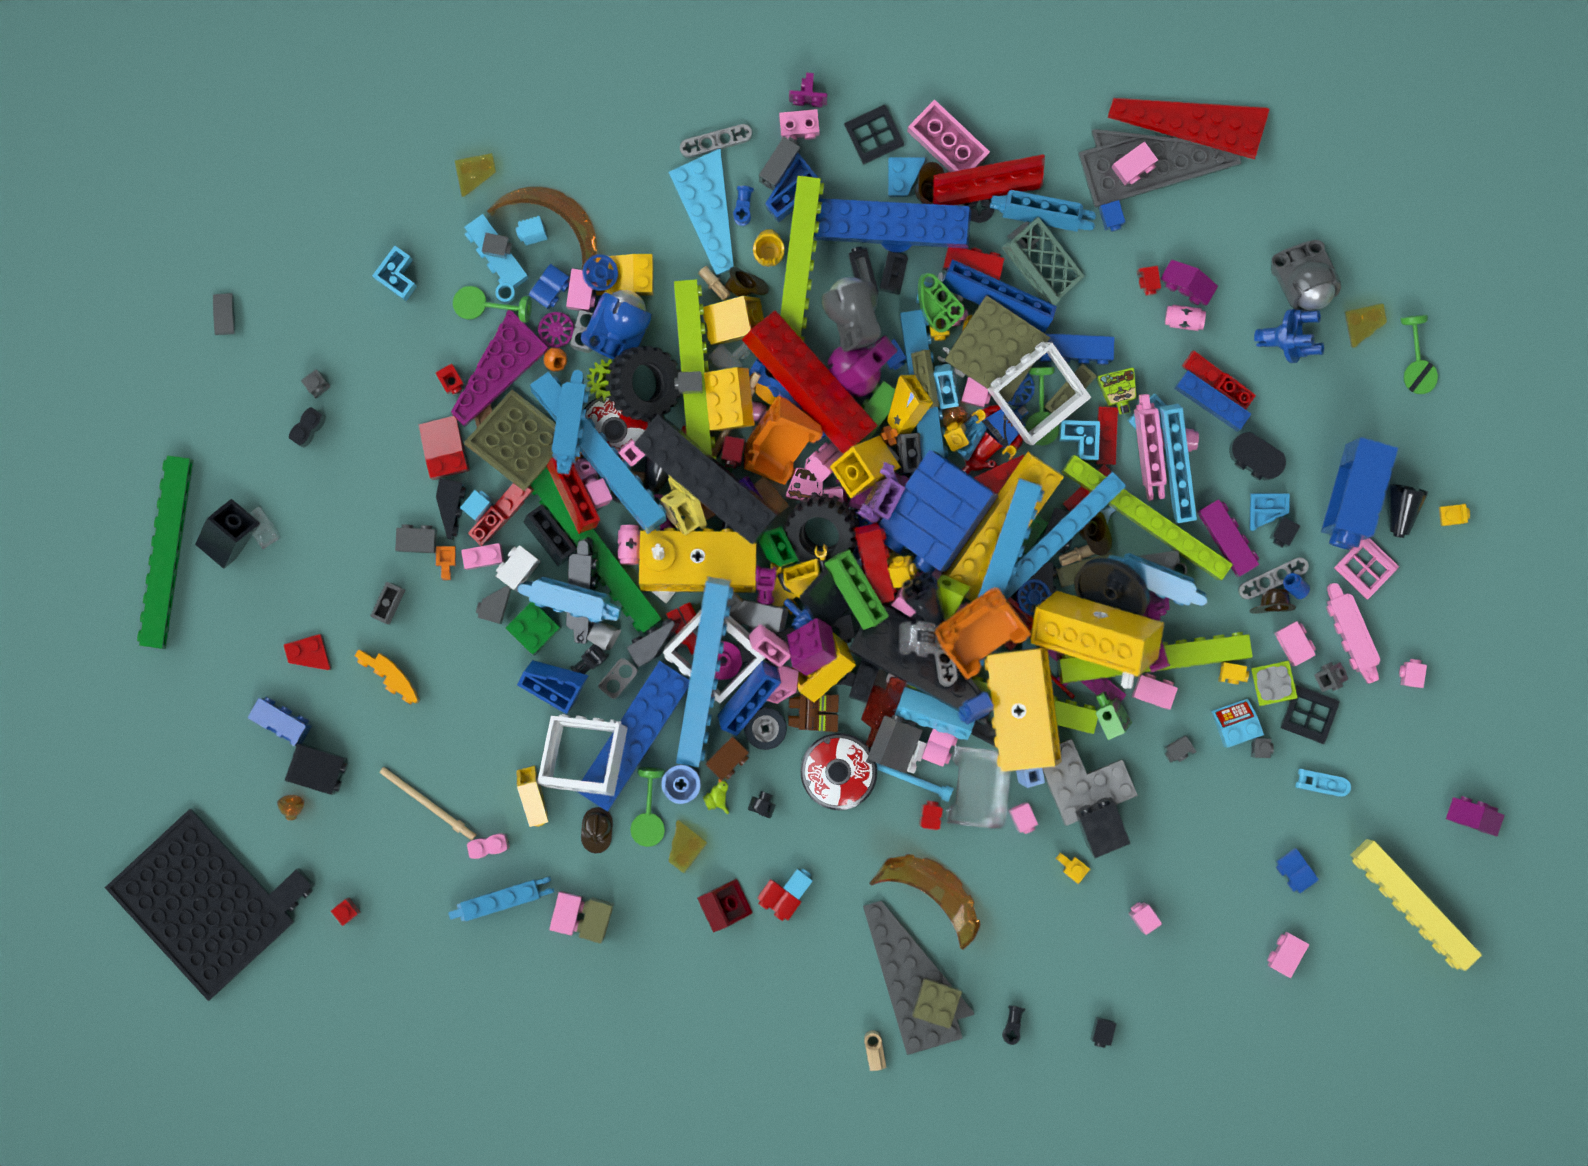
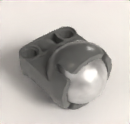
(1306, 276)
(852, 308)

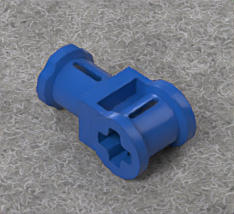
(743, 205)

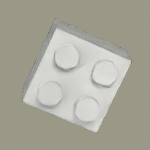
(517, 568)

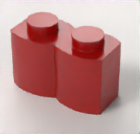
(779, 900)

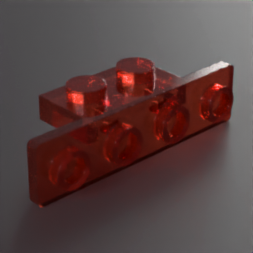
(881, 703)

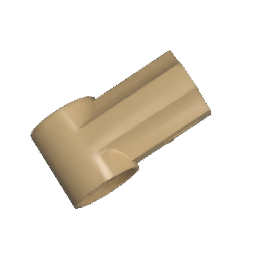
(875, 1052)

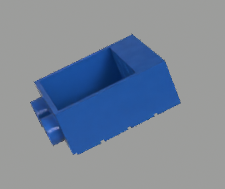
(1358, 492)
(937, 513)

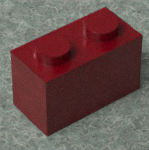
(732, 452)

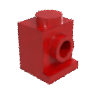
(1149, 280)
(447, 373)

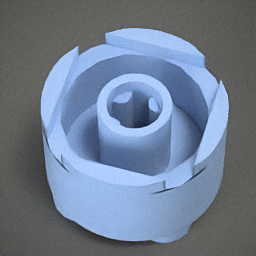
(672, 790)

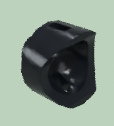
(762, 805)

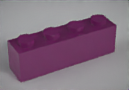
(1228, 538)

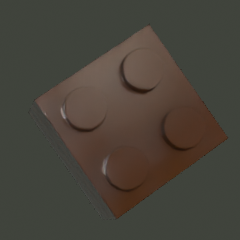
(728, 758)

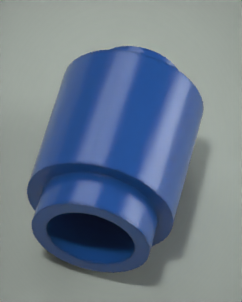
(1296, 586)

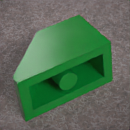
(777, 547)

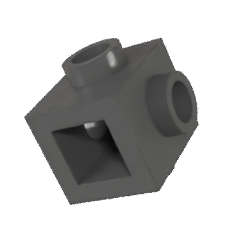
(1331, 676)

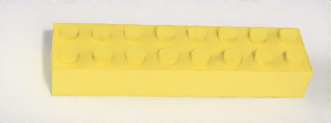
(1415, 904)

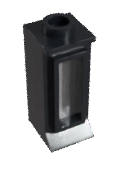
(861, 265)

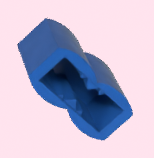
(549, 287)
(975, 708)
(1296, 870)

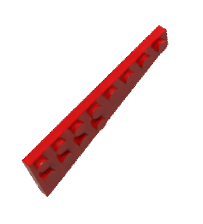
(1216, 126)

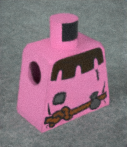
(804, 484)

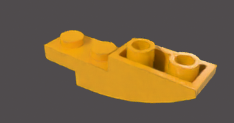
(396, 678)

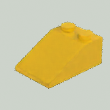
(634, 274)

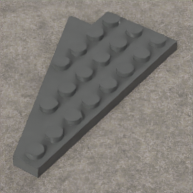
(1176, 163)
(903, 969)

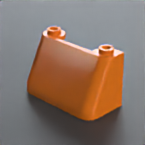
(779, 441)
(980, 630)

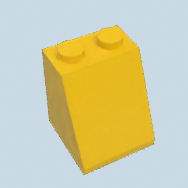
(732, 319)
(862, 464)

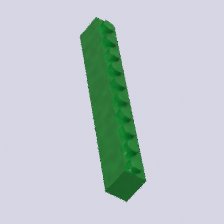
(166, 552)
(609, 570)

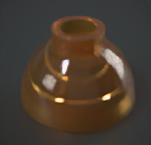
(955, 414)
(290, 806)

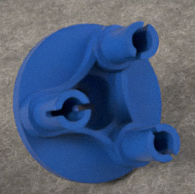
(1290, 335)

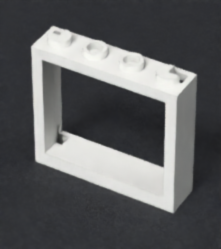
(1059, 414)
(735, 630)
(552, 746)

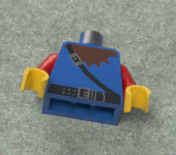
(1001, 428)

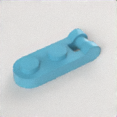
(1323, 783)

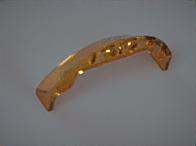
(560, 204)
(939, 885)

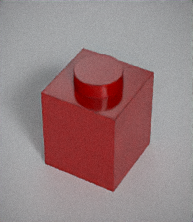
(345, 911)

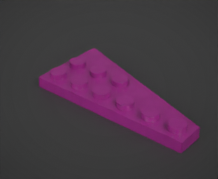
(503, 362)

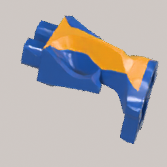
(769, 388)

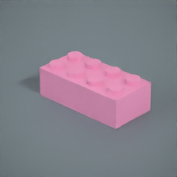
(947, 139)

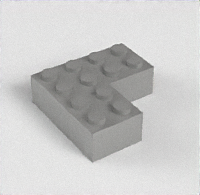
(1074, 788)

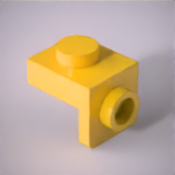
(956, 436)

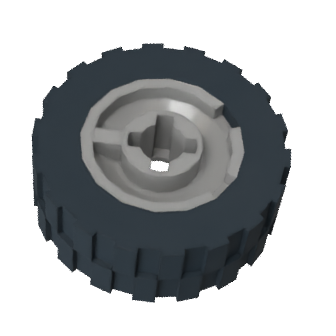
(776, 731)

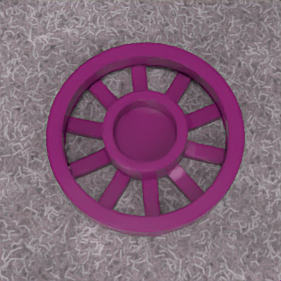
(555, 329)

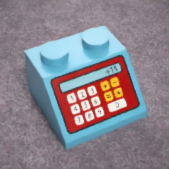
(1237, 723)

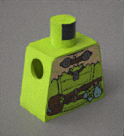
(1118, 389)

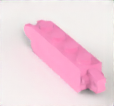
(1150, 447)
(1353, 632)

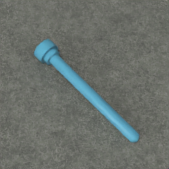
(944, 792)

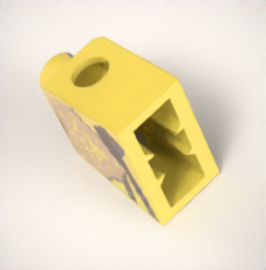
(679, 505)

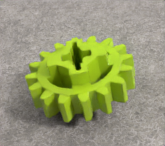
(600, 384)

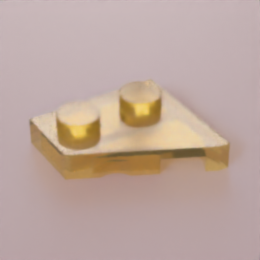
(474, 171)
(1363, 322)
(685, 847)

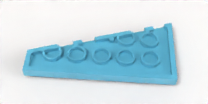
(704, 198)

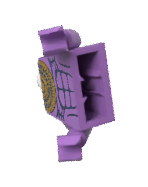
(883, 496)

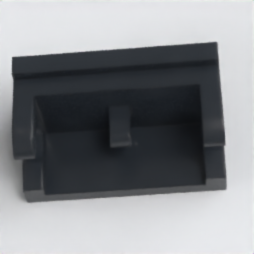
(894, 273)

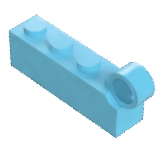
(508, 269)

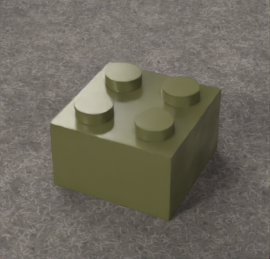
(596, 920)
(936, 1003)

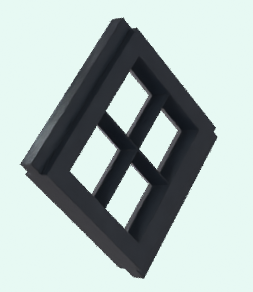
(866, 119)
(1305, 731)

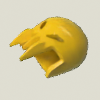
(768, 248)

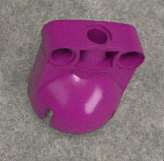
(861, 368)

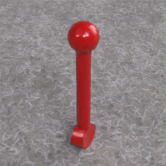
(1062, 687)

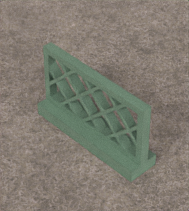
(1034, 275)

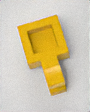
(1074, 869)

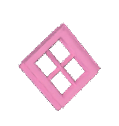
(1354, 579)

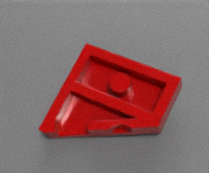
(308, 652)

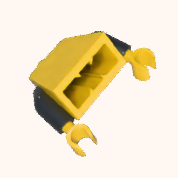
(800, 576)

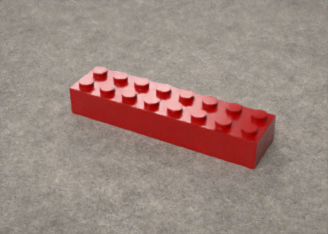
(809, 382)

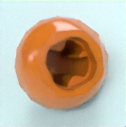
(555, 359)

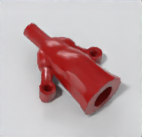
(984, 450)

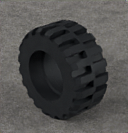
(621, 382)
(825, 508)

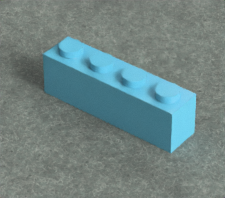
(932, 713)

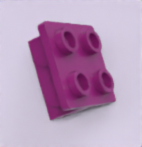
(807, 95)

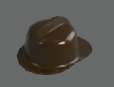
(925, 183)
(744, 283)
(1097, 535)
(1274, 601)
(596, 830)

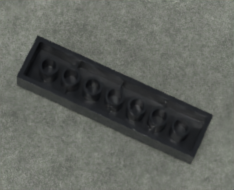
(706, 479)

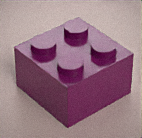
(811, 646)

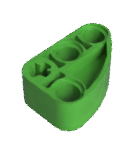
(933, 308)

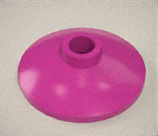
(733, 663)

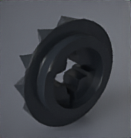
(985, 214)

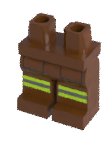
(809, 713)

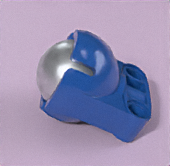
(617, 323)

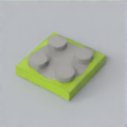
(1274, 683)

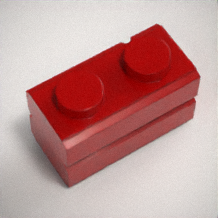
(930, 815)

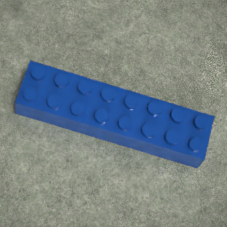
(894, 223)
(644, 723)

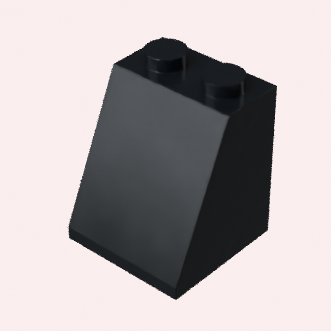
(226, 533)
(316, 769)
(1102, 827)

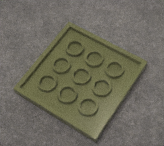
(992, 344)
(515, 440)

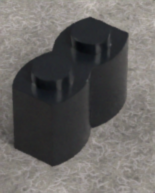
(304, 432)

